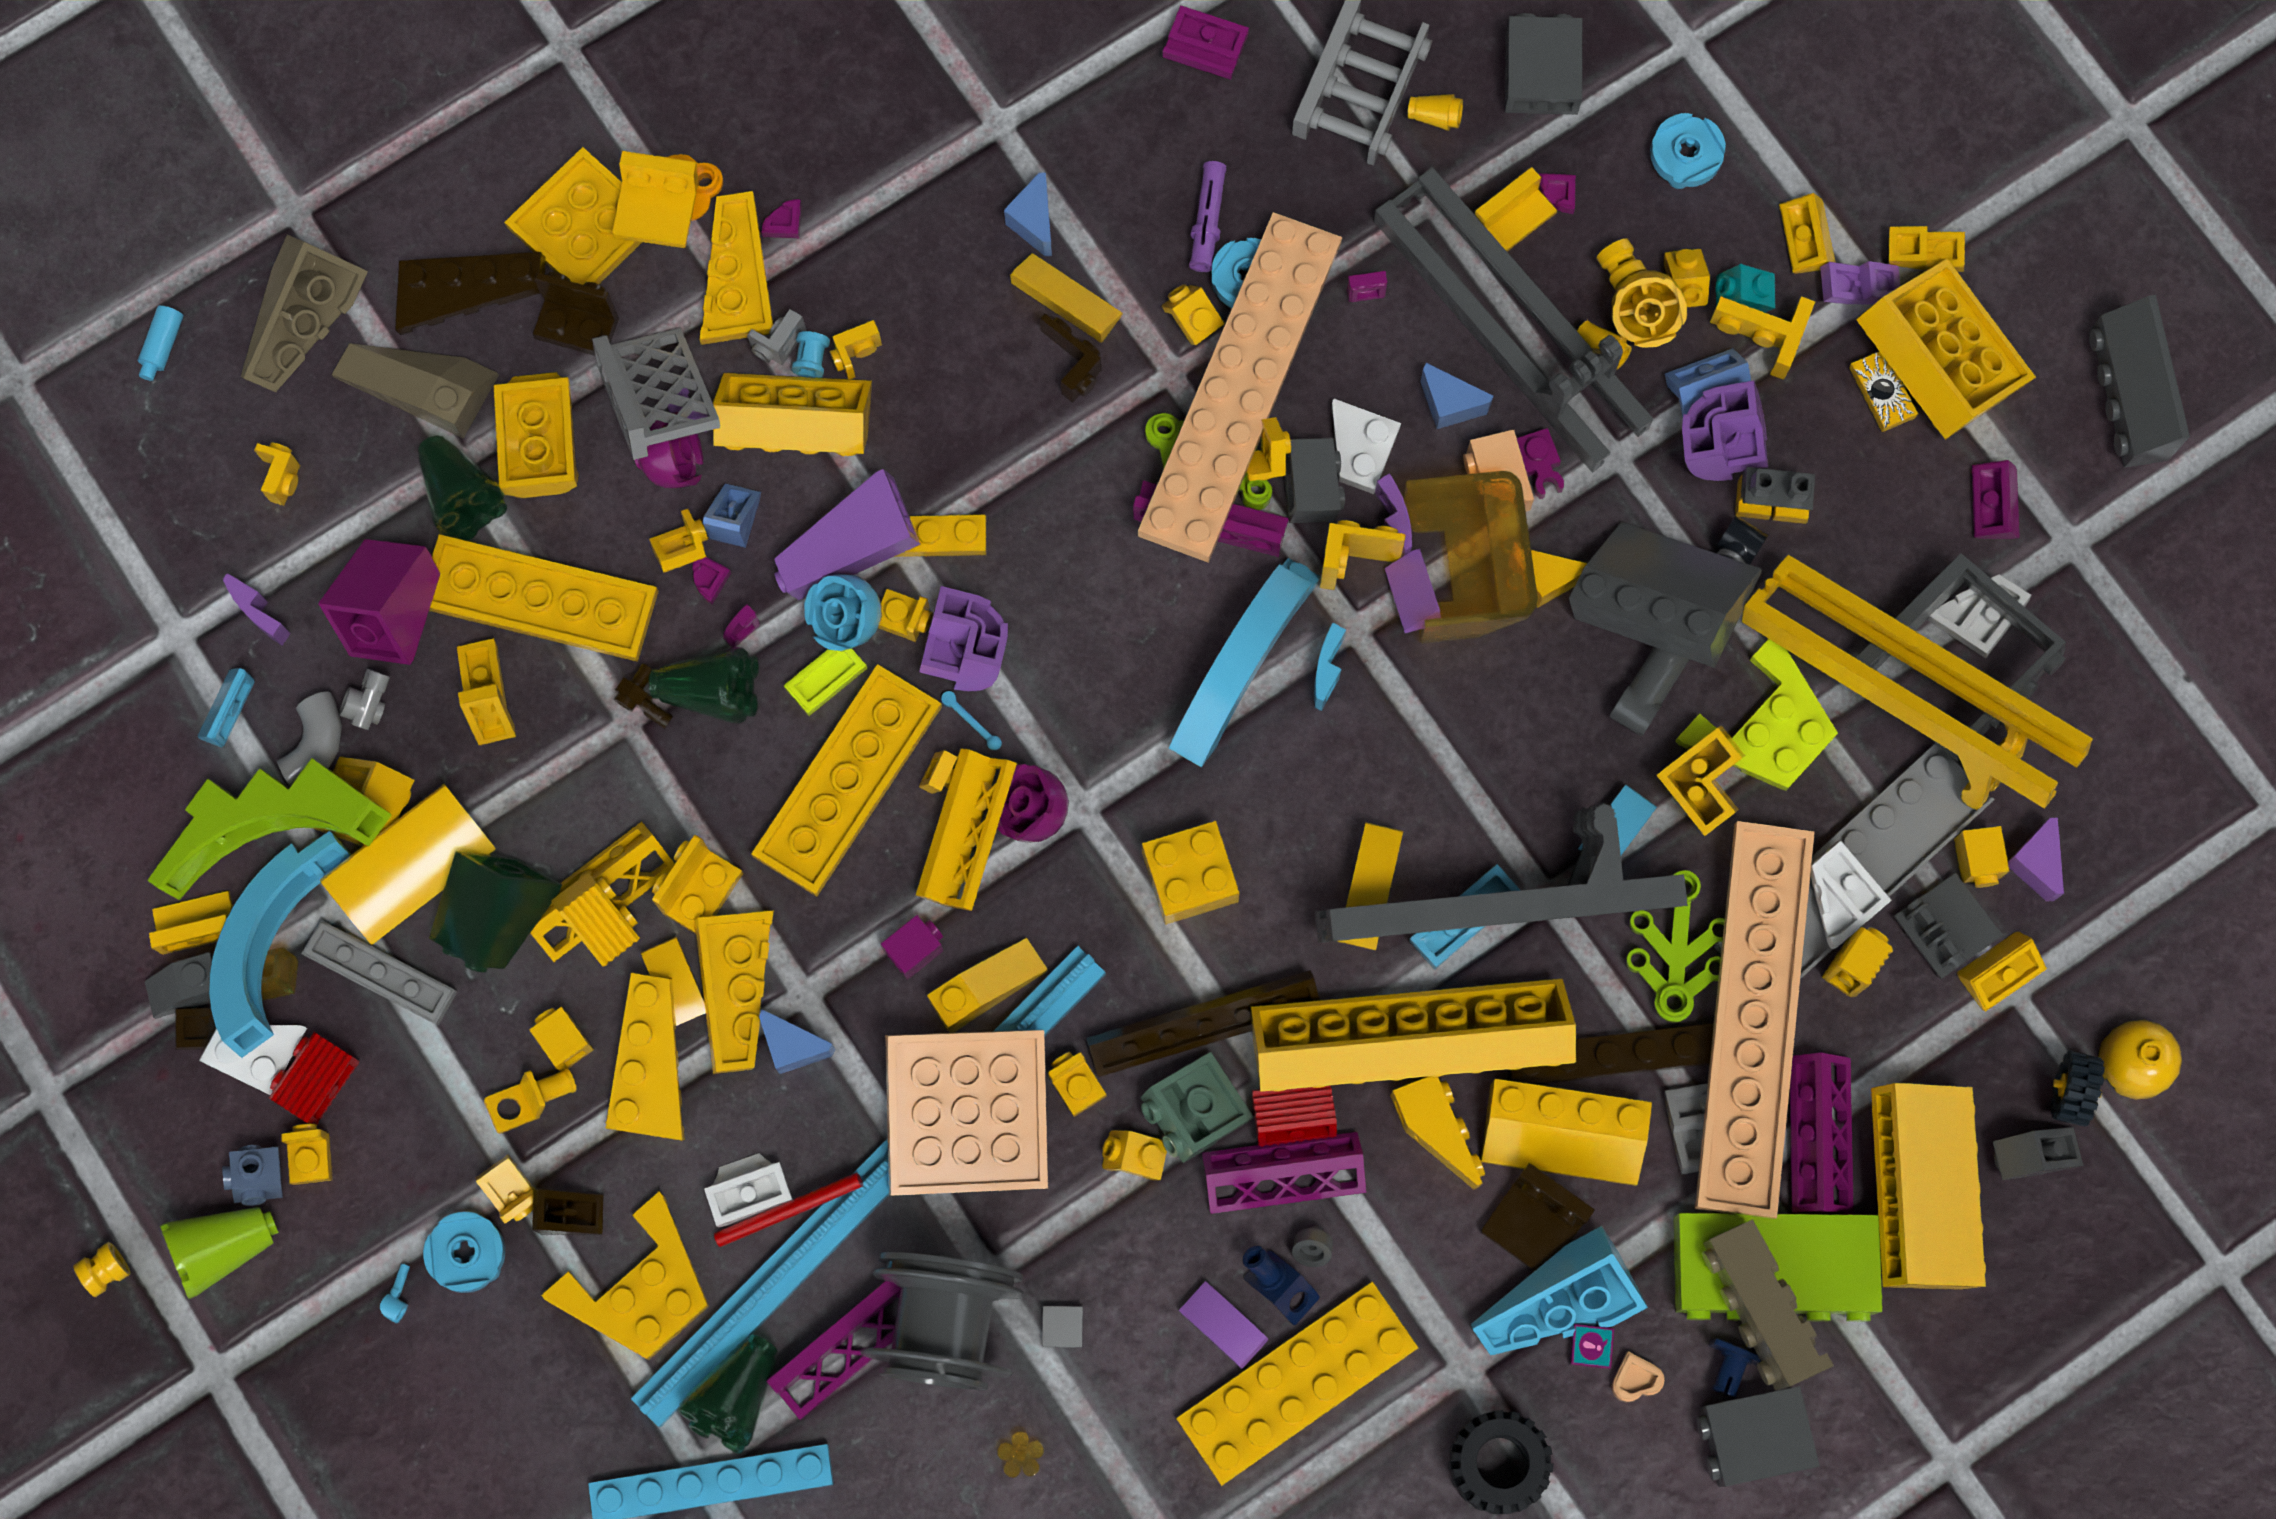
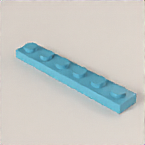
(712, 1483)

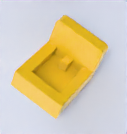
(1691, 273)
(1193, 312)
(1271, 459)
(282, 475)
(680, 545)
(1134, 1154)
(507, 1189)

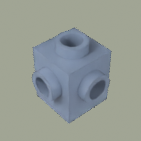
(253, 1175)

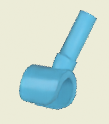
(391, 1306)

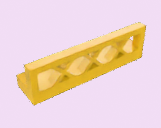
(961, 829)
(610, 864)

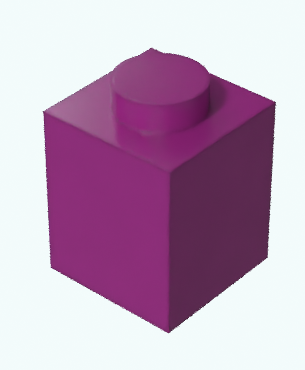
(913, 946)

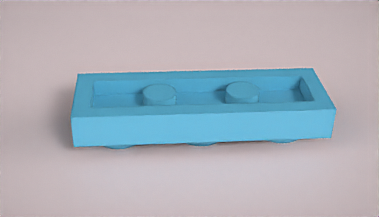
(1441, 945)

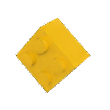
(1190, 872)

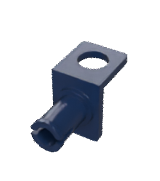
(1278, 1282)
(1732, 1366)

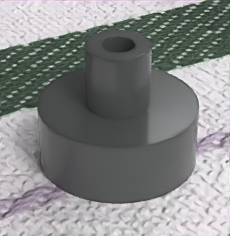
(1312, 1247)

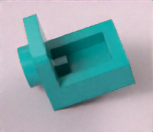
(1748, 287)

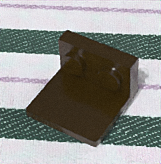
(573, 313)
(1536, 1218)

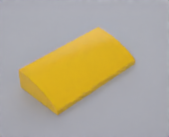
(404, 864)

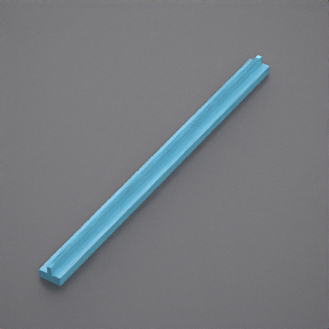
(832, 1222)

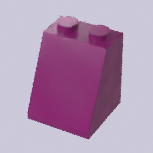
(382, 600)

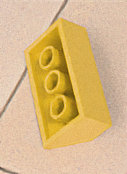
(792, 413)
(1566, 1132)

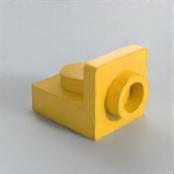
(854, 342)
(904, 615)
(1075, 1082)
(308, 1154)

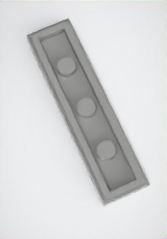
(379, 972)

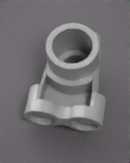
(365, 706)

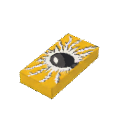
(1883, 391)

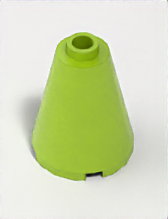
(216, 1245)

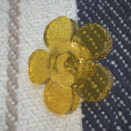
(1020, 1455)

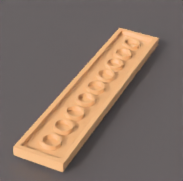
(1239, 387)
(1755, 1020)

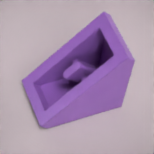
(2040, 861)

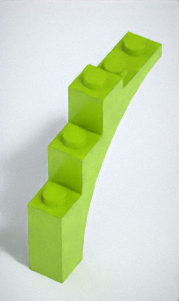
(264, 807)

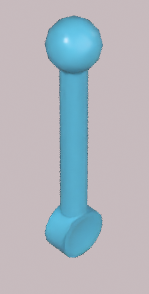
(949, 700)

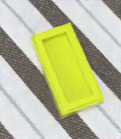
(824, 678)

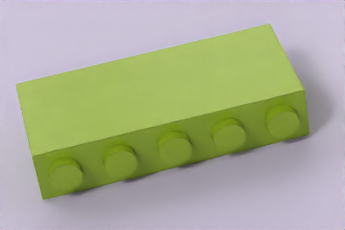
(1823, 1258)

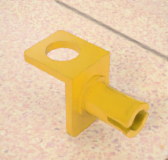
(530, 1097)

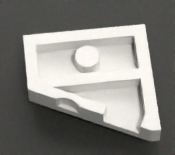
(1363, 444)
(1974, 620)
(1844, 893)
(259, 1065)

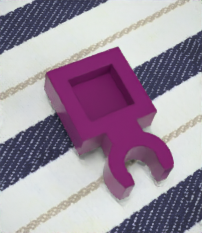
(1539, 459)

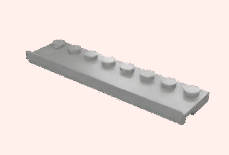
(1897, 834)

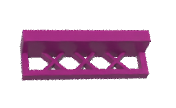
(1243, 527)
(1816, 1134)
(1284, 1165)
(828, 1343)

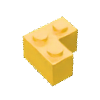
(1694, 783)

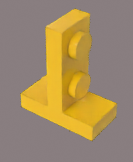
(1765, 328)
(483, 692)

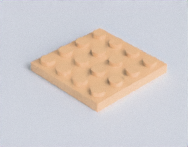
(966, 1112)

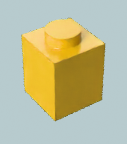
(1981, 856)
(560, 1038)

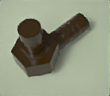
(631, 695)

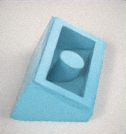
(226, 707)

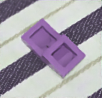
(1858, 284)
(1393, 502)
(252, 604)
(1223, 1325)

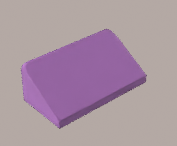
(1412, 591)

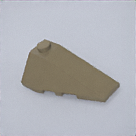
(298, 307)
(427, 385)

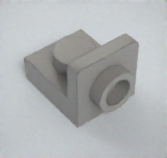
(781, 340)

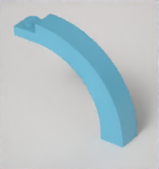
(1241, 659)
(249, 934)

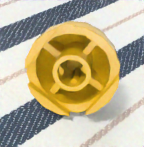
(1648, 308)
(2140, 1059)

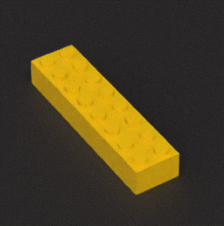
(1413, 1035)

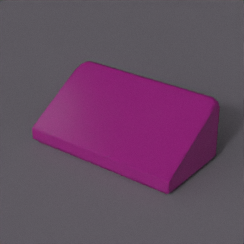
(1995, 500)

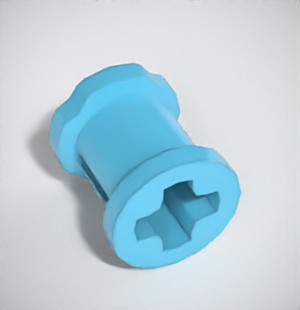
(810, 354)

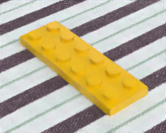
(542, 598)
(846, 780)
(1297, 1383)

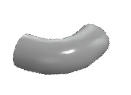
(319, 738)

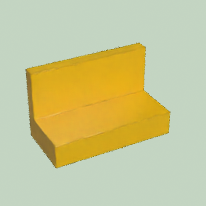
(1516, 210)
(190, 923)

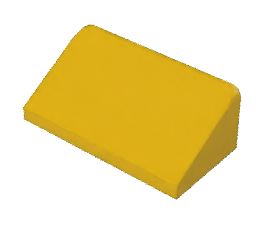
(1807, 233)
(2002, 970)

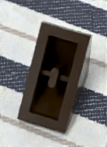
(567, 1213)

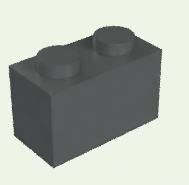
(1313, 481)

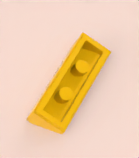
(1065, 297)

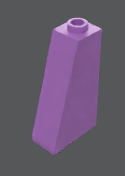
(850, 538)

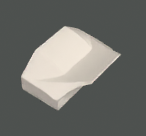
(746, 1189)

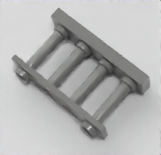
(1339, 53)

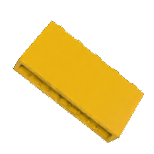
(1928, 1186)

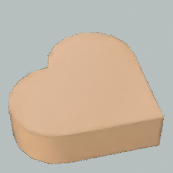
(1636, 1378)

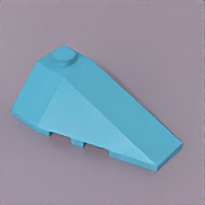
(1575, 1286)

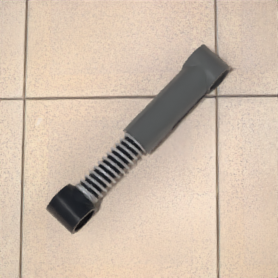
(1661, 668)

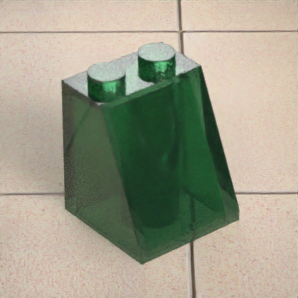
(490, 908)

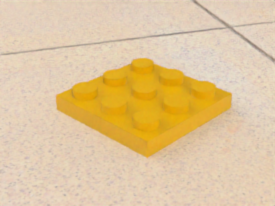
(574, 221)

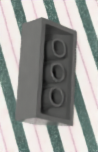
(2139, 383)

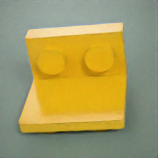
(655, 199)
(1350, 539)
(695, 884)

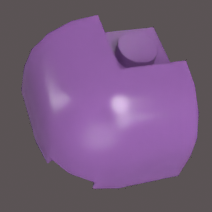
(1725, 432)
(965, 641)

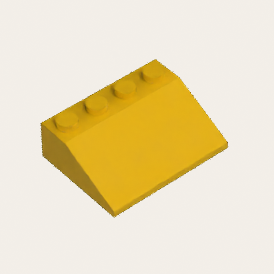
(1945, 348)

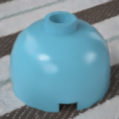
(842, 611)

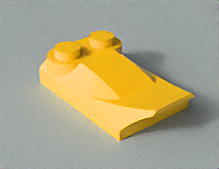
(535, 436)

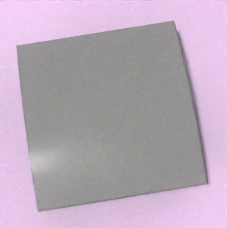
(1686, 1120)

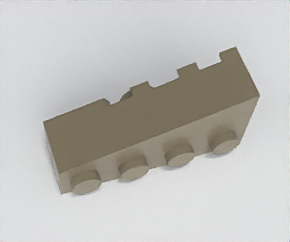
(1764, 1307)

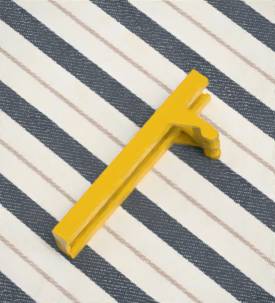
(1982, 759)

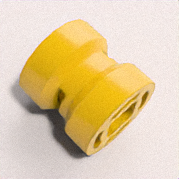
(1619, 261)
(101, 1269)

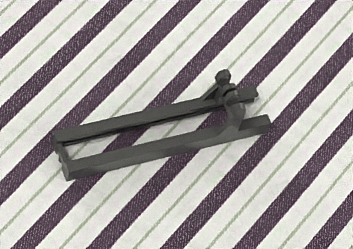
(1549, 398)
(1593, 889)

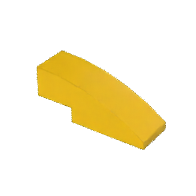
(1373, 872)

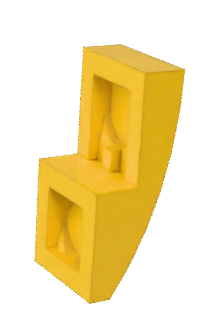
(1922, 250)
(670, 962)

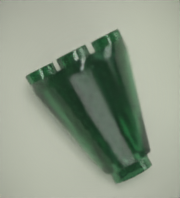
(458, 490)
(710, 684)
(732, 1394)

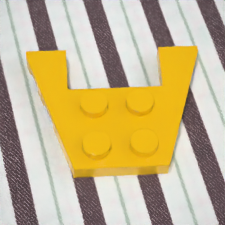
(648, 1302)

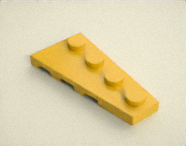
(736, 273)
(732, 974)
(646, 1076)

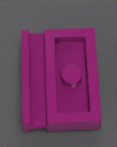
(1205, 42)

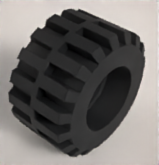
(1535, 1457)

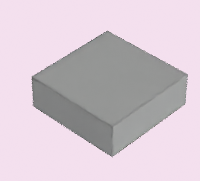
(1062, 1327)

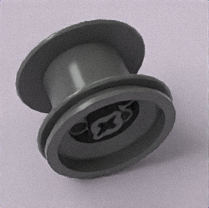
(943, 1319)

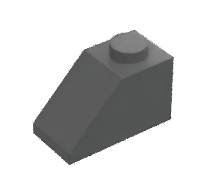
(180, 985)
(2037, 1153)

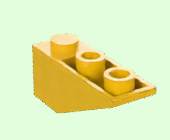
(1430, 1121)

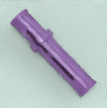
(1205, 231)

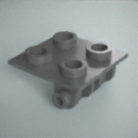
(1948, 925)

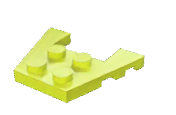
(1783, 732)

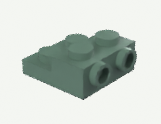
(1195, 1108)

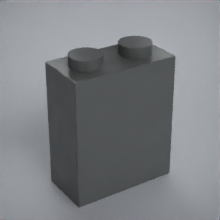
(1543, 64)
(1757, 1437)

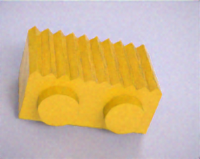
(595, 918)
(1858, 961)

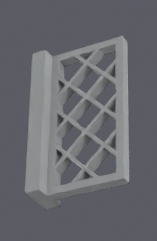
(628, 404)

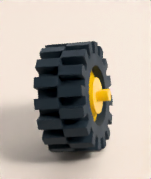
(2077, 1088)

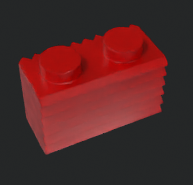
(312, 1078)
(1294, 1115)

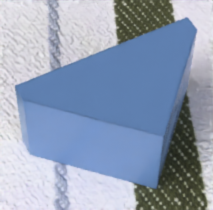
(1030, 215)
(1451, 398)
(732, 515)
(791, 1045)

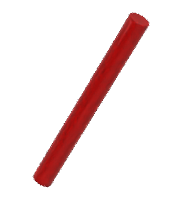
(788, 1209)

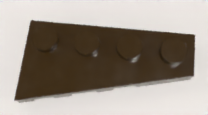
(458, 285)

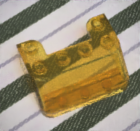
(1484, 548)

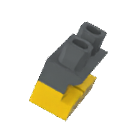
(1786, 491)

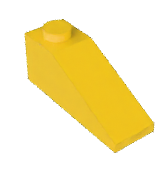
(986, 985)

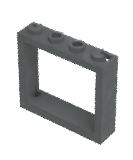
(1941, 588)

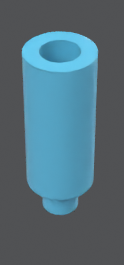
(159, 341)

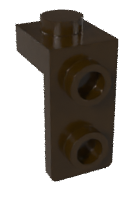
(1083, 375)

